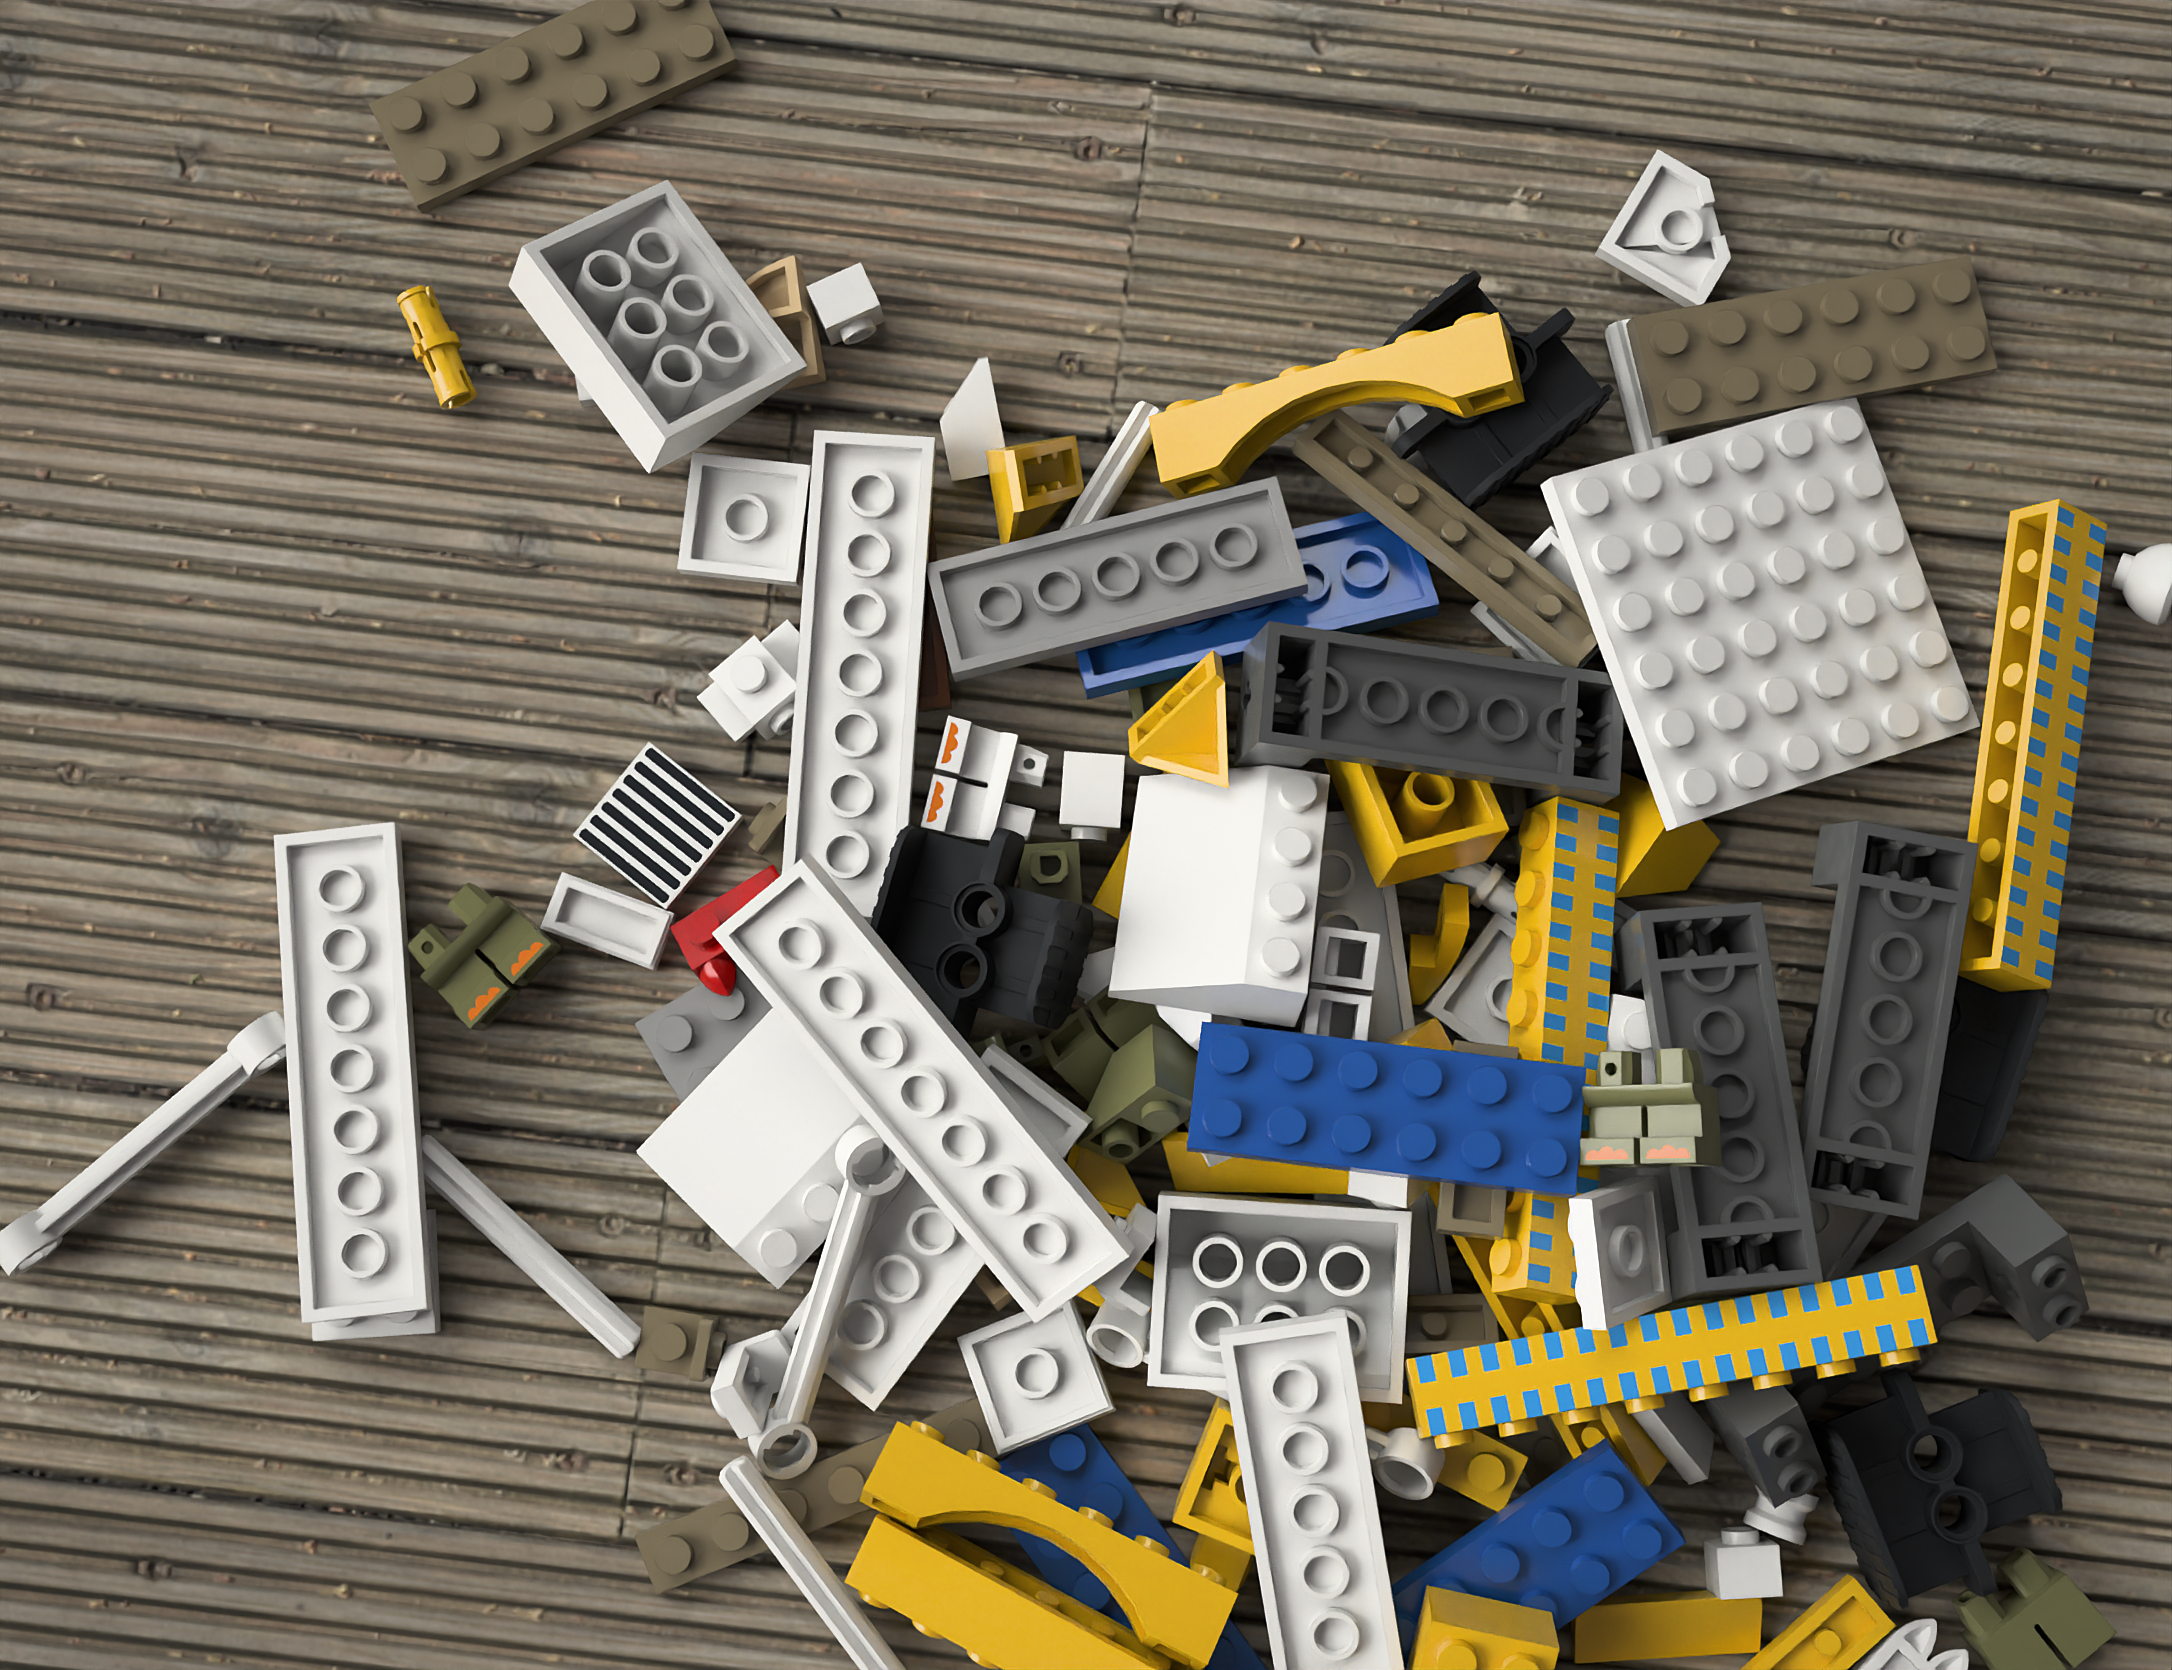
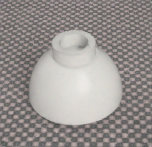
(2147, 582)

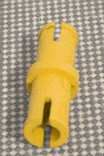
(436, 347)

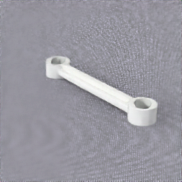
(41, 1230)
(825, 1304)
(1398, 1459)

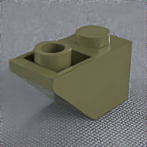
(1141, 1095)

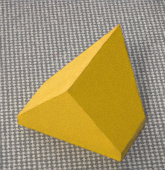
(1033, 484)
(1187, 727)
(1647, 854)
(1105, 1180)

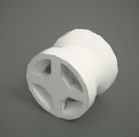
(1783, 1521)

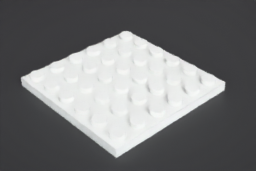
(1759, 608)

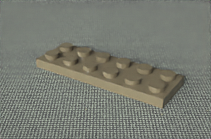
(547, 91)
(1811, 346)

